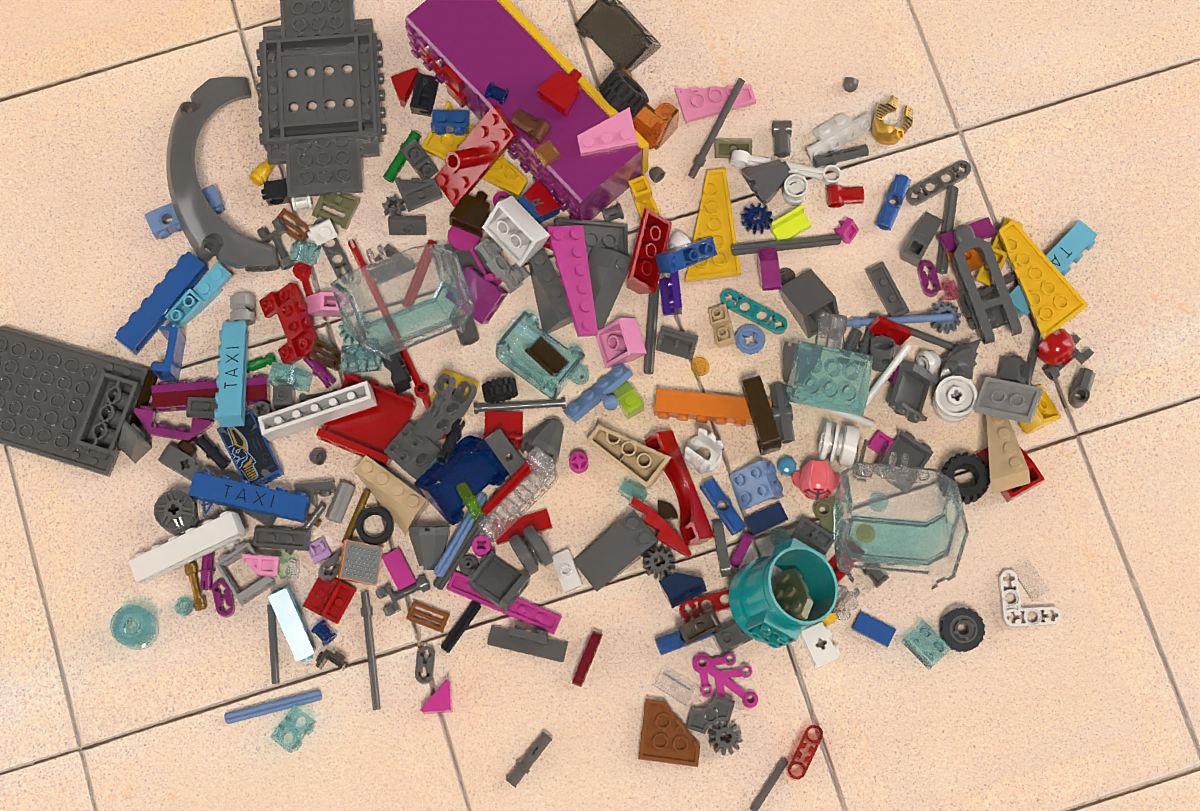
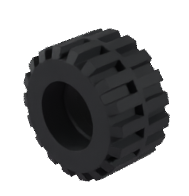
(623, 92)
(977, 469)

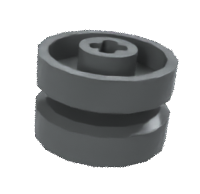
(533, 548)

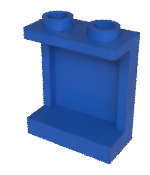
(172, 365)

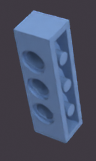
(157, 218)

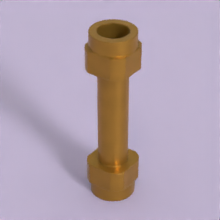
(191, 570)

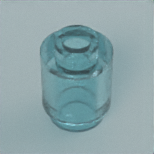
(631, 489)

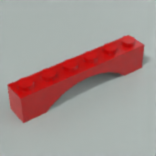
(693, 520)

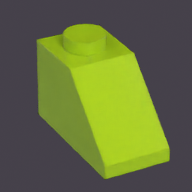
(628, 400)

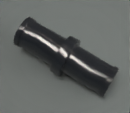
(212, 452)

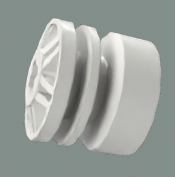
(839, 444)

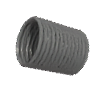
(470, 333)

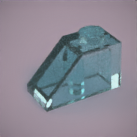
(289, 375)

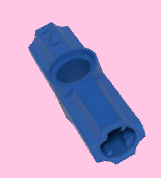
(897, 192)
(729, 517)
(673, 642)

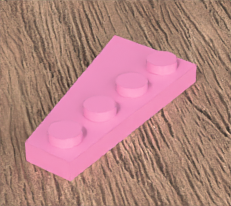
(708, 102)

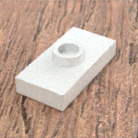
(566, 571)

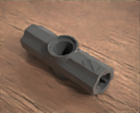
(782, 413)

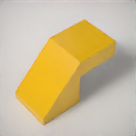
(642, 195)

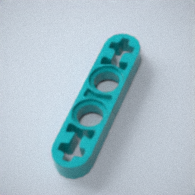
(752, 313)

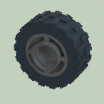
(973, 624)

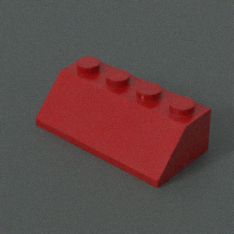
(651, 240)

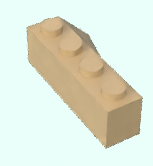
(636, 459)
(395, 496)

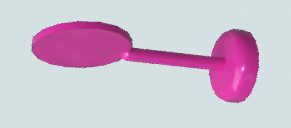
(465, 242)

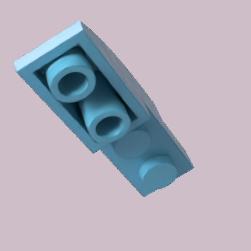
(199, 297)

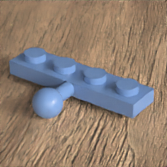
(599, 392)

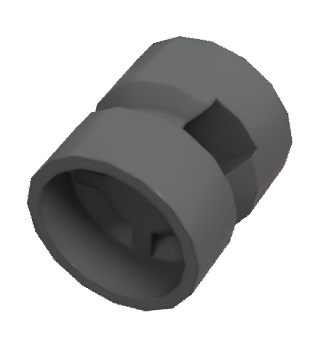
(882, 350)

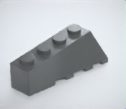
(549, 293)

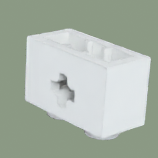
(818, 656)

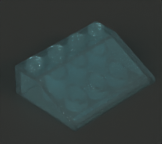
(830, 378)

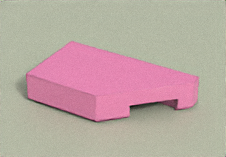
(262, 565)

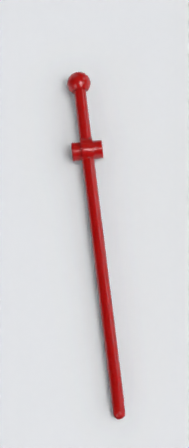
(404, 354)

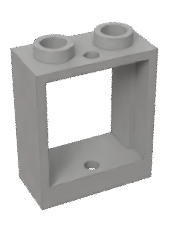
(252, 591)

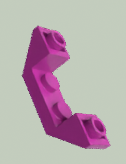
(147, 417)

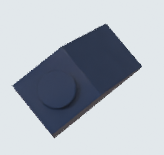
(681, 588)

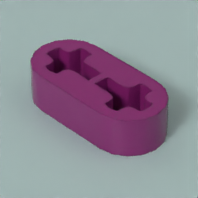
(924, 280)
(741, 550)
(218, 599)

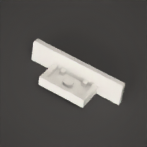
(838, 133)

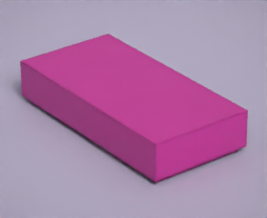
(398, 569)

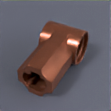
(534, 128)

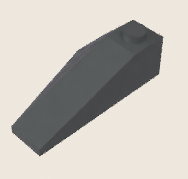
(607, 276)

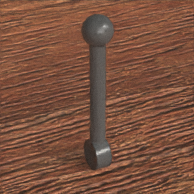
(303, 397)

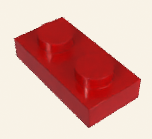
(884, 327)

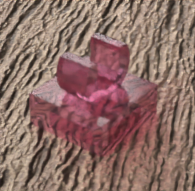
(950, 290)

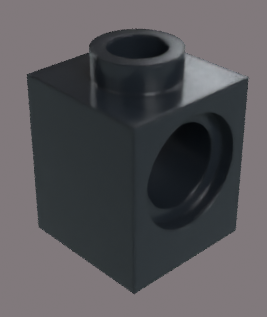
(275, 192)

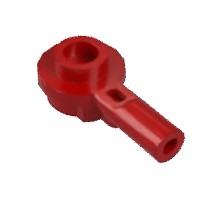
(303, 272)

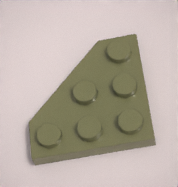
(793, 594)

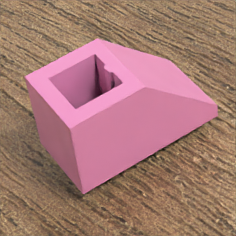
(322, 305)

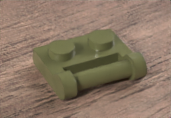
(342, 203)

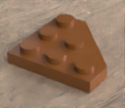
(665, 737)

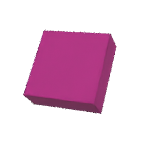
(879, 441)

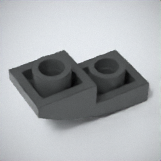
(419, 160)

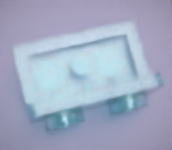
(926, 645)

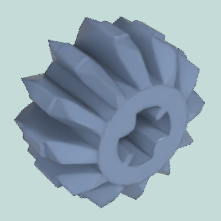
(946, 325)

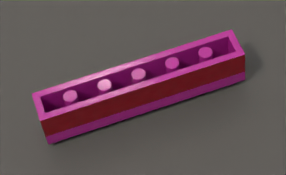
(174, 397)

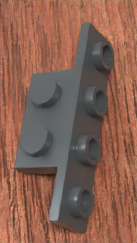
(527, 642)

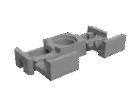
(499, 267)

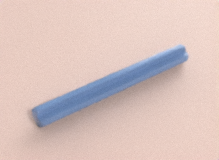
(457, 539)
(273, 706)

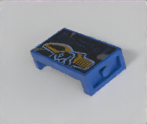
(250, 451)

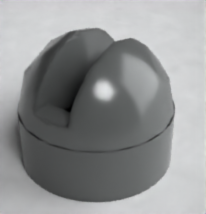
(850, 84)
(656, 174)
(317, 456)

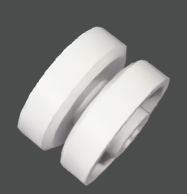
(956, 388)

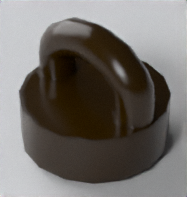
(187, 447)

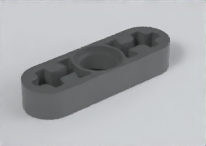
(721, 548)

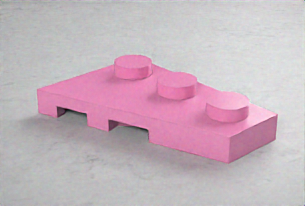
(609, 135)

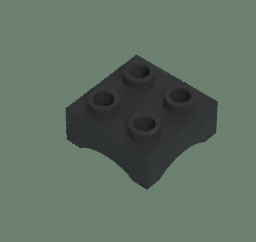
(399, 375)

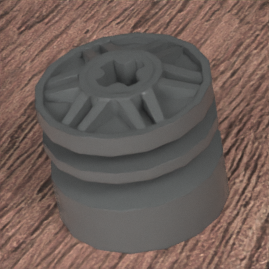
(185, 517)

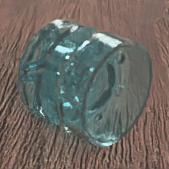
(143, 633)

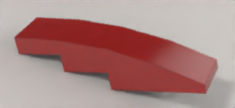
(665, 532)

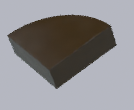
(667, 511)

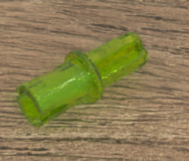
(469, 500)

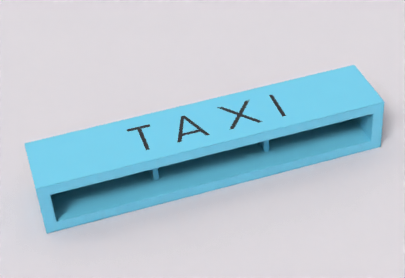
(1062, 256)
(233, 374)

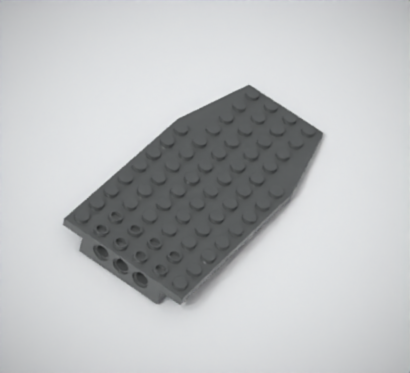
(64, 400)

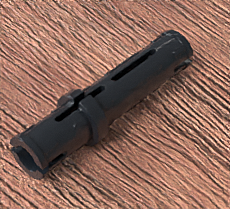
(450, 442)

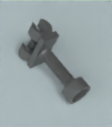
(266, 237)
(1053, 373)
(421, 584)

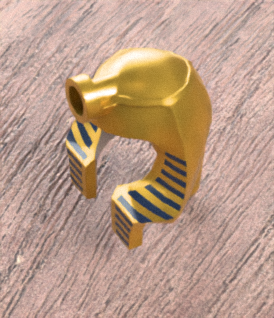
(886, 133)

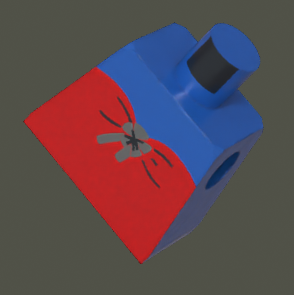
(539, 203)

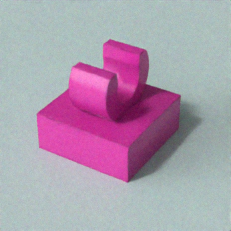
(847, 230)

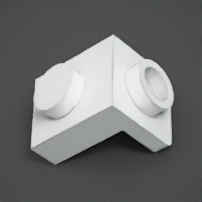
(322, 232)

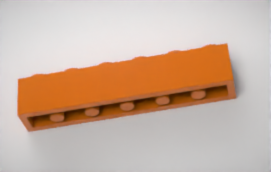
(702, 407)

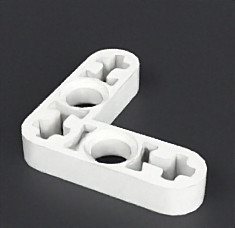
(1016, 608)

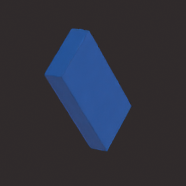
(874, 629)

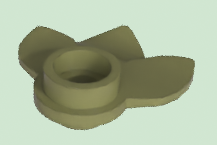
(827, 518)

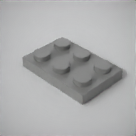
(1008, 400)

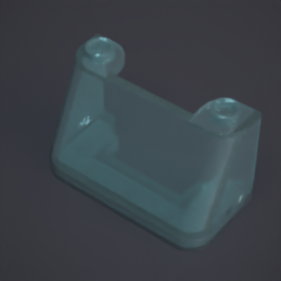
(523, 335)

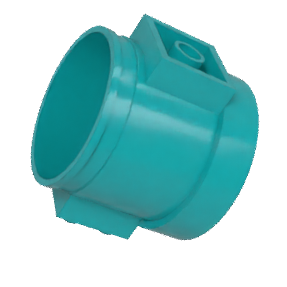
(754, 601)

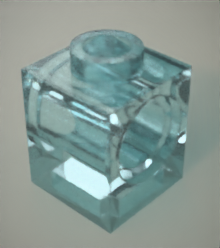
(305, 252)

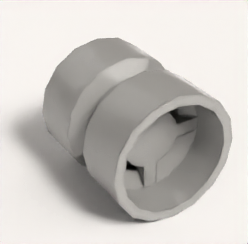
(242, 308)

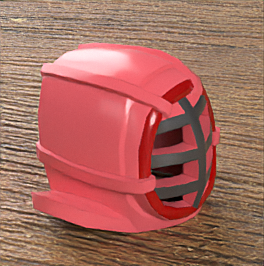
(816, 480)

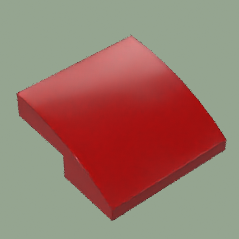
(329, 598)

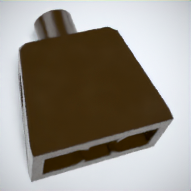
(471, 214)

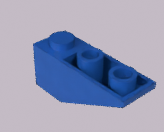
(685, 255)

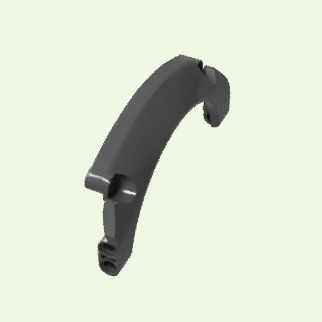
(194, 213)

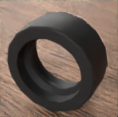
(360, 526)

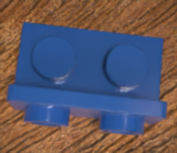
(450, 122)

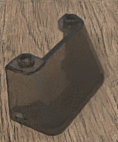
(618, 34)

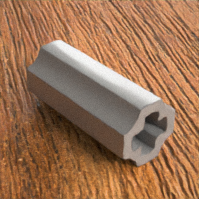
(340, 502)

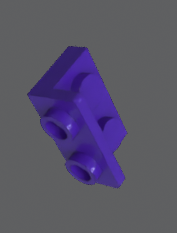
(671, 295)

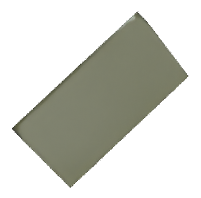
(725, 146)

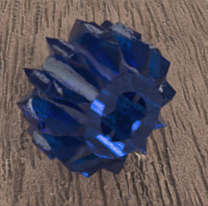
(758, 224)

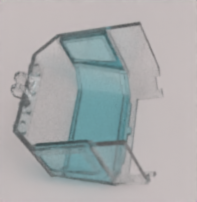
(403, 298)
(899, 520)

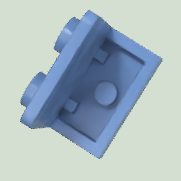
(756, 484)

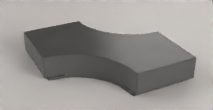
(718, 710)

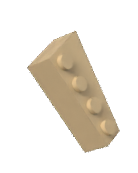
(1006, 459)

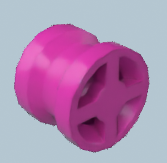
(577, 459)
(484, 548)

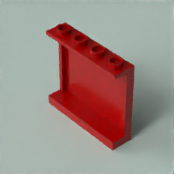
(373, 428)

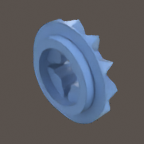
(745, 332)

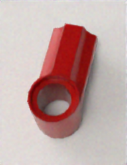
(839, 195)

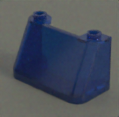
(469, 463)

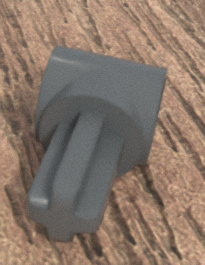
(995, 318)

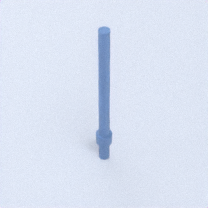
(857, 322)

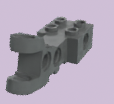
(417, 445)

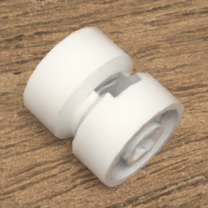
(795, 190)

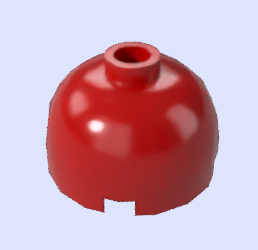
(1056, 349)

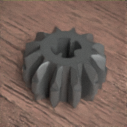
(664, 568)
(728, 732)

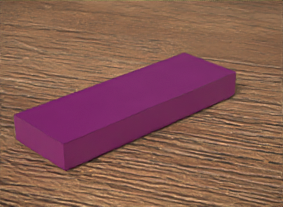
(981, 228)

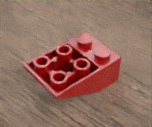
(1036, 477)

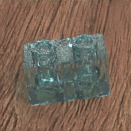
(357, 360)
(289, 725)

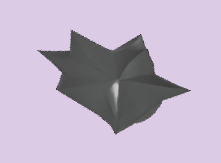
(960, 361)

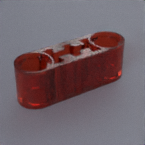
(801, 746)

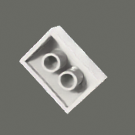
(515, 230)

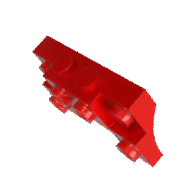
(294, 320)

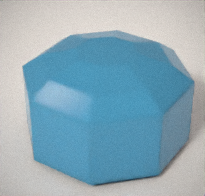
(787, 466)

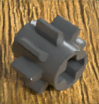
(393, 201)

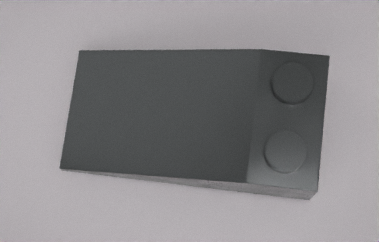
(616, 551)

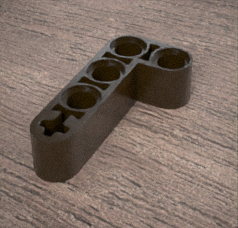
(761, 415)

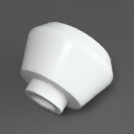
(678, 239)
(929, 361)

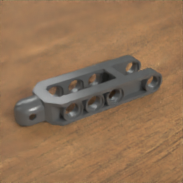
(966, 240)

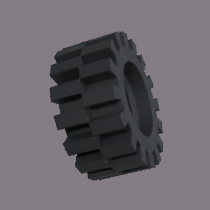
(499, 390)

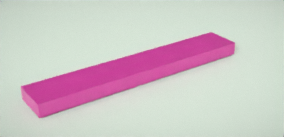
(519, 610)

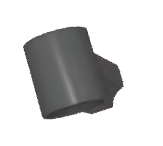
(782, 132)
(1082, 387)

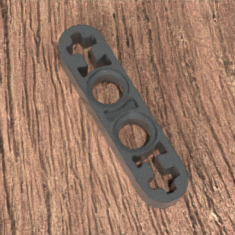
(937, 181)
(335, 250)

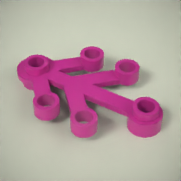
(722, 677)

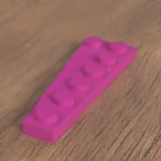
(572, 261)

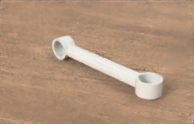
(743, 159)

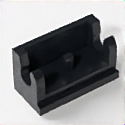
(424, 95)

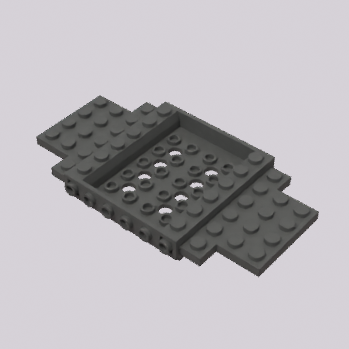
(321, 145)

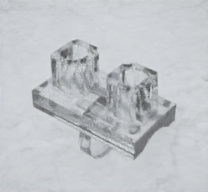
(845, 602)

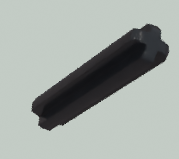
(460, 626)

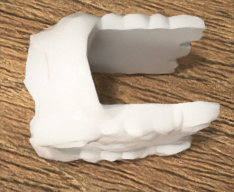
(707, 441)

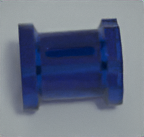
(496, 93)
(324, 633)

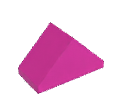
(440, 701)

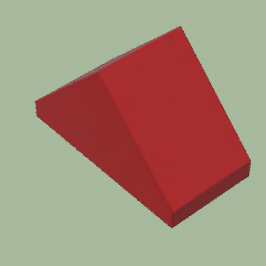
(404, 84)

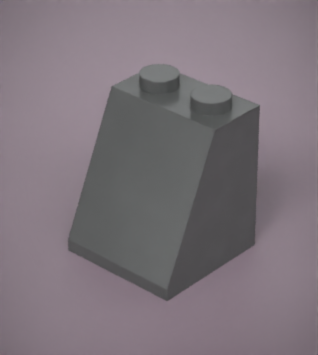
(806, 299)

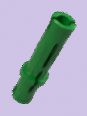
(399, 159)

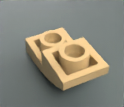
(722, 325)

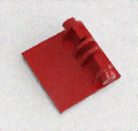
(508, 422)

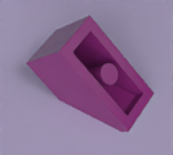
(769, 269)

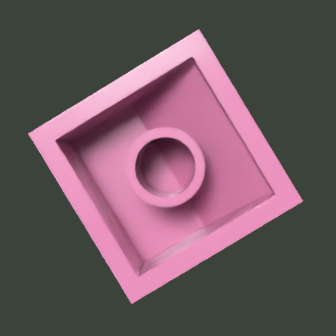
(620, 342)

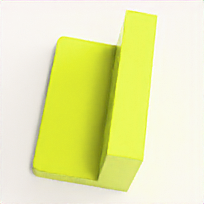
(790, 224)

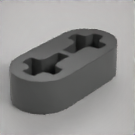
(330, 562)
(429, 666)

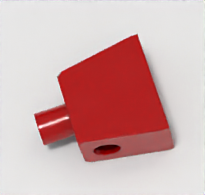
(561, 91)

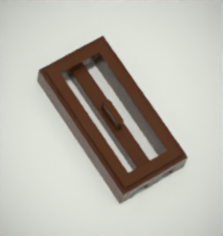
(334, 366)

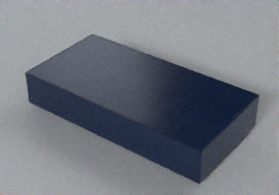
(766, 519)

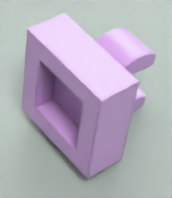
(319, 551)

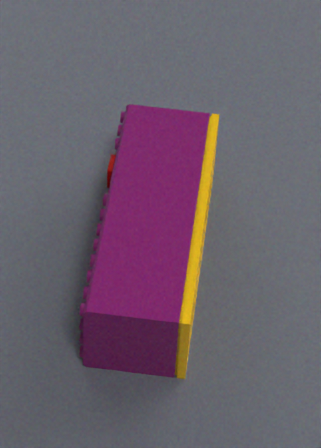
(494, 42)

